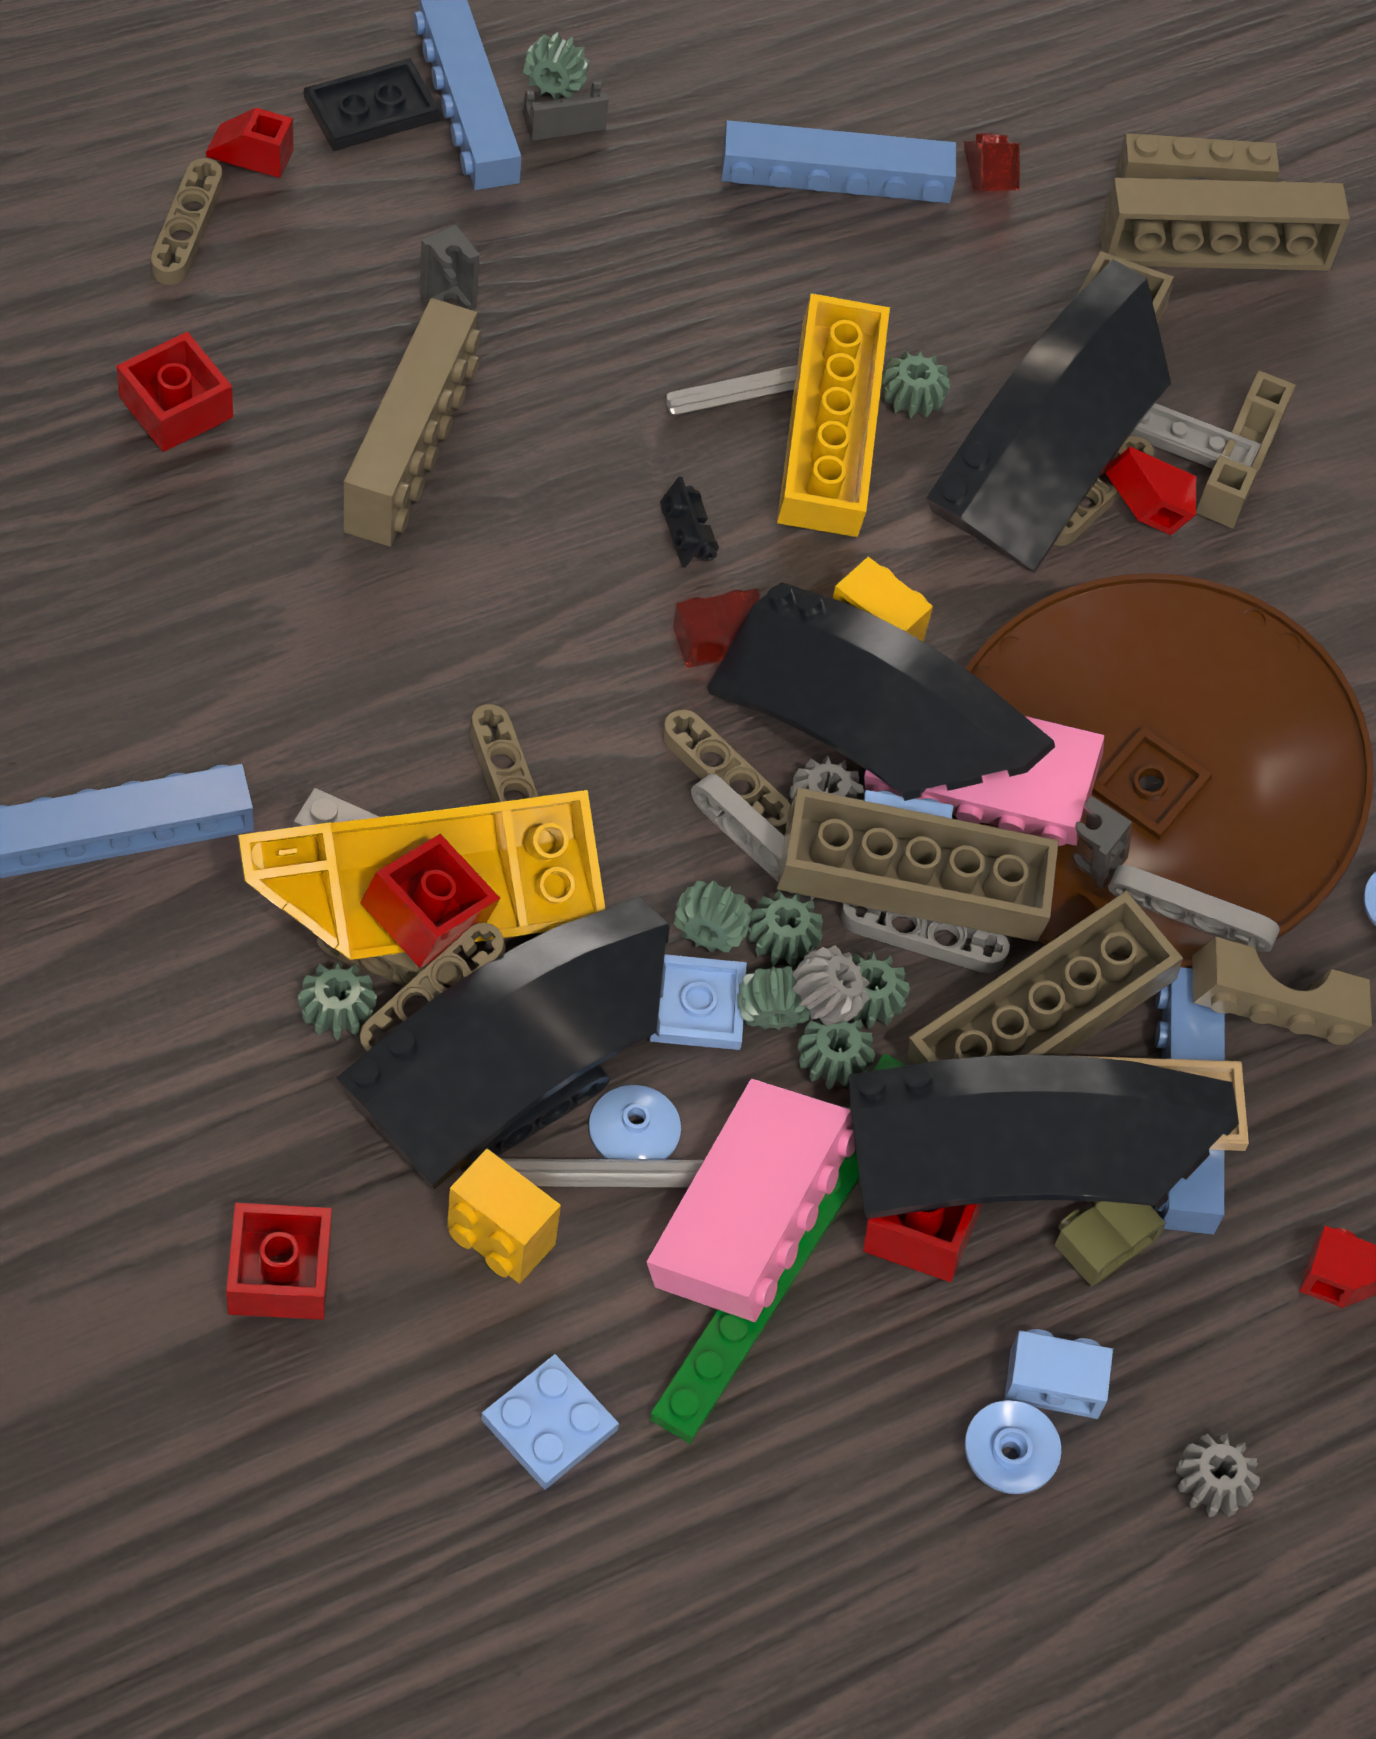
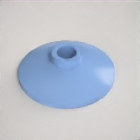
(620, 1139)
(1020, 1428)

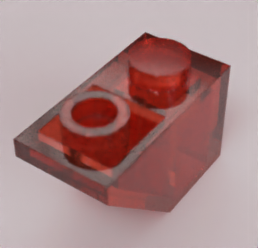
(993, 162)
(710, 624)

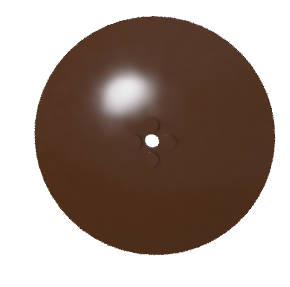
(1222, 705)

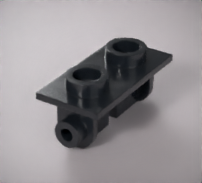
(683, 512)

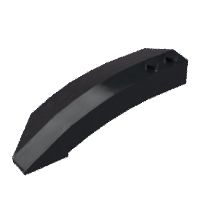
(1058, 420)
(873, 694)
(512, 1036)
(1031, 1131)

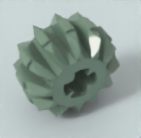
(556, 66)
(915, 384)
(712, 916)
(785, 928)
(888, 988)
(337, 999)
(769, 1000)
(819, 1055)

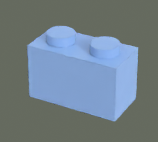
(1059, 1373)

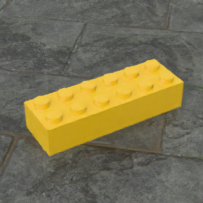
(834, 415)

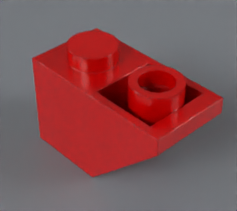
(255, 141)
(1154, 490)
(1340, 1268)

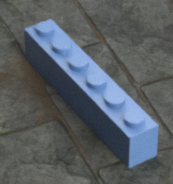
(468, 93)
(838, 161)
(124, 820)
(1192, 1033)

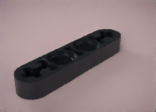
(548, 1111)

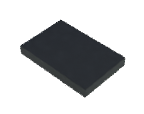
(372, 104)

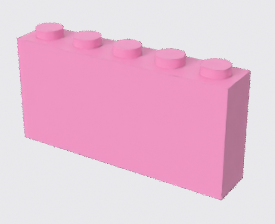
(1037, 803)
(753, 1200)

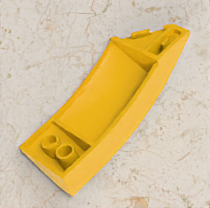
(528, 850)

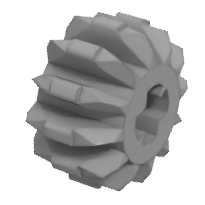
(828, 779)
(830, 985)
(1211, 1457)

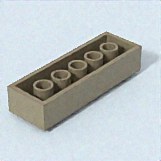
(1224, 223)
(411, 423)
(918, 864)
(1059, 991)

